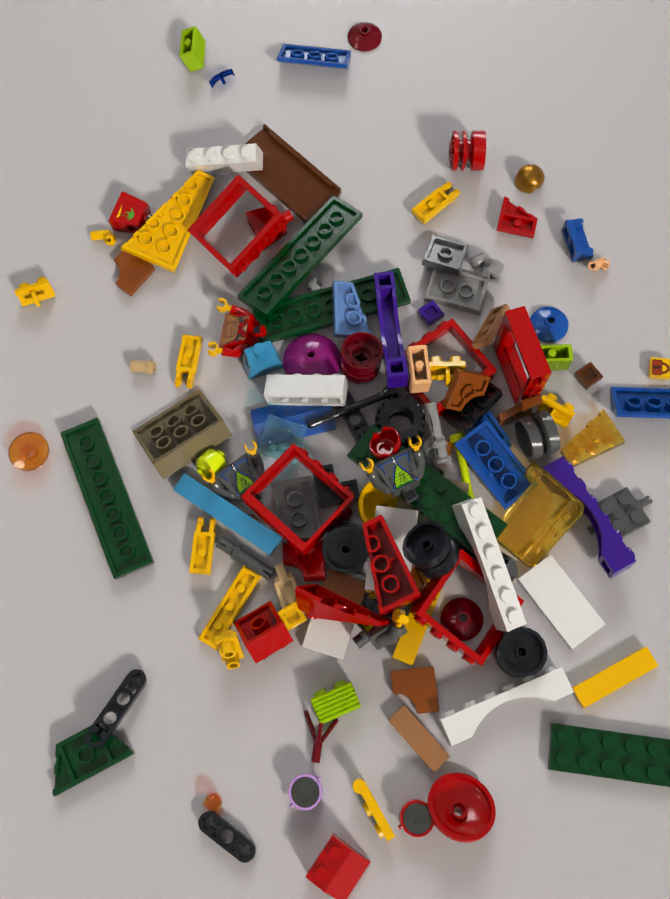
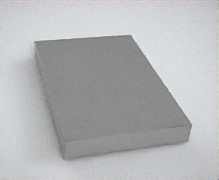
(457, 292)

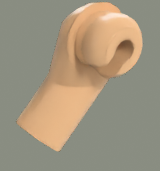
(599, 263)

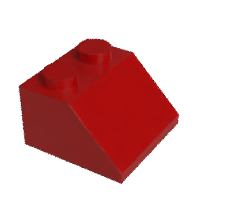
(263, 632)
(337, 868)

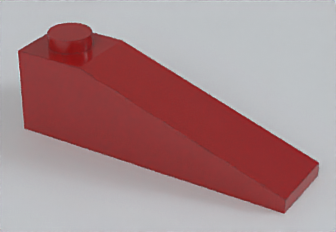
(328, 605)

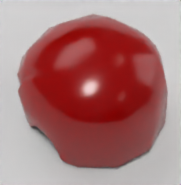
(385, 443)

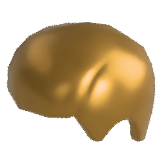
(529, 178)

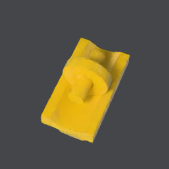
(35, 292)
(445, 369)
(561, 414)
(229, 648)

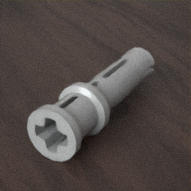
(437, 442)

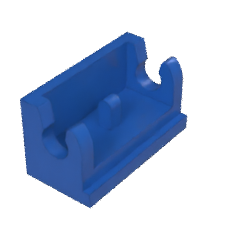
(576, 240)

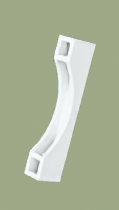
(501, 594)
(547, 687)

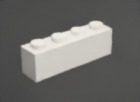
(225, 159)
(306, 390)

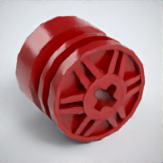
(468, 150)

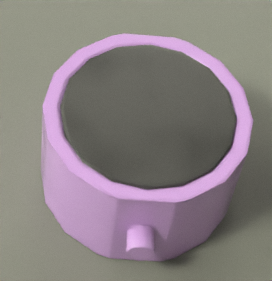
(305, 791)

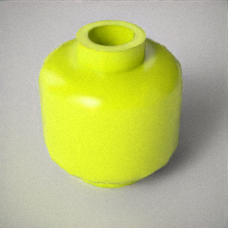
(212, 460)

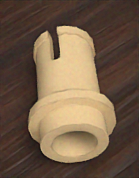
(143, 366)

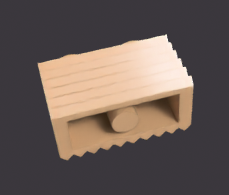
(418, 369)

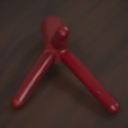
(318, 740)

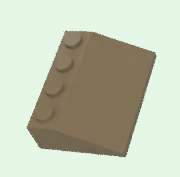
(182, 433)

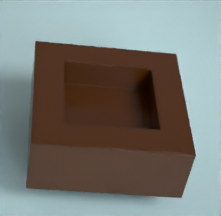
(588, 375)

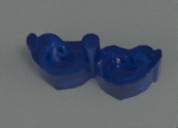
(221, 75)

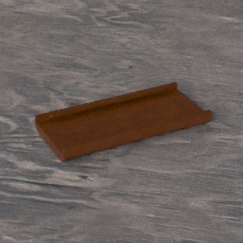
(291, 176)

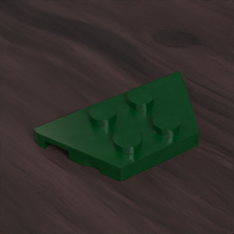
(79, 761)

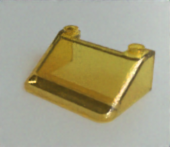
(539, 517)

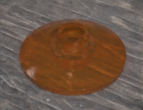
(23, 445)

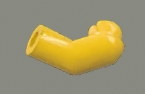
(104, 235)

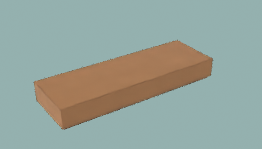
(489, 327)
(418, 738)

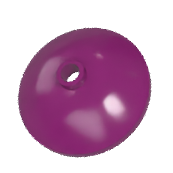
(324, 362)

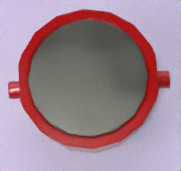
(415, 818)

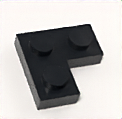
(327, 496)

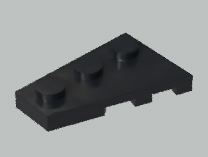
(473, 410)

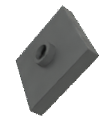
(445, 255)

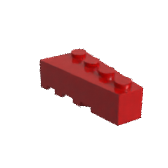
(390, 573)

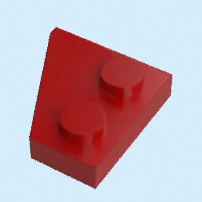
(516, 220)

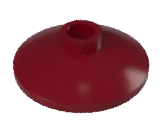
(364, 36)
(462, 630)

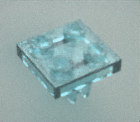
(279, 436)

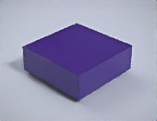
(430, 313)

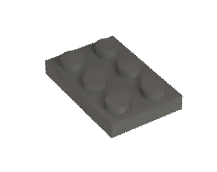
(297, 506)

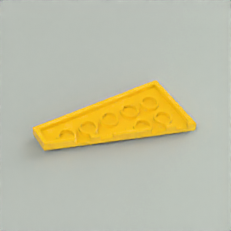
(165, 232)

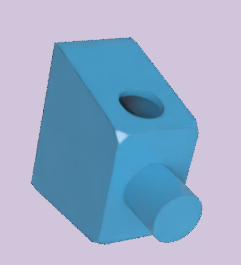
(261, 360)

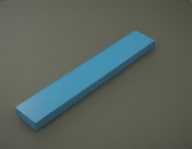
(228, 514)

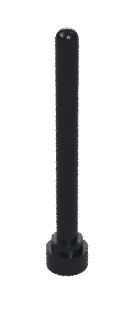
(385, 394)

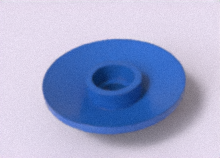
(548, 331)

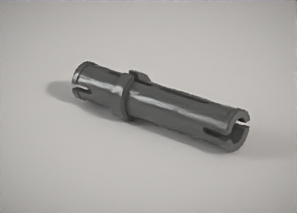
(237, 553)

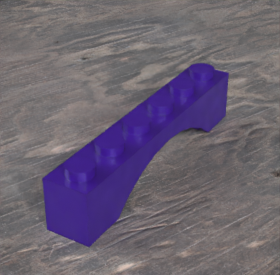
(389, 326)
(612, 551)

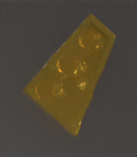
(595, 439)

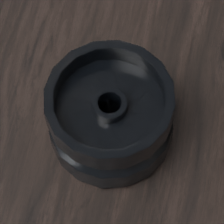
(431, 549)
(337, 556)
(524, 640)

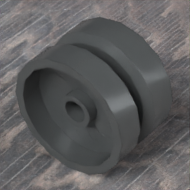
(537, 435)

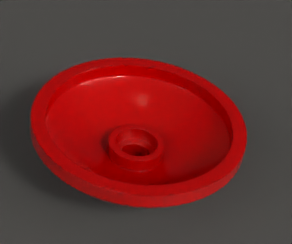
(469, 798)

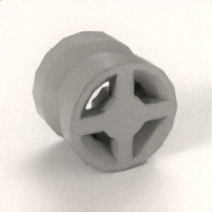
(492, 270)

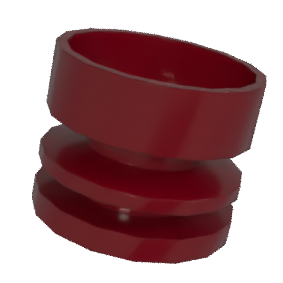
(363, 348)

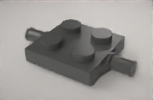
(624, 512)

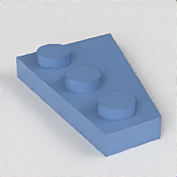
(347, 311)

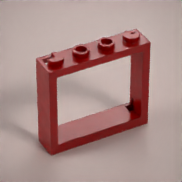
(218, 209)
(518, 329)
(430, 337)
(317, 470)
(438, 631)

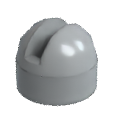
(477, 261)
(314, 284)

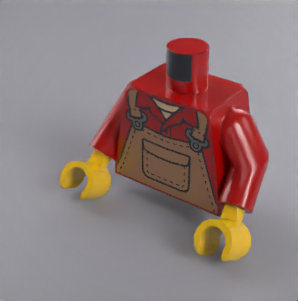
(238, 331)

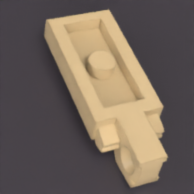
(285, 586)

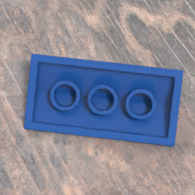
(314, 56)
(640, 402)
(293, 413)
(494, 463)

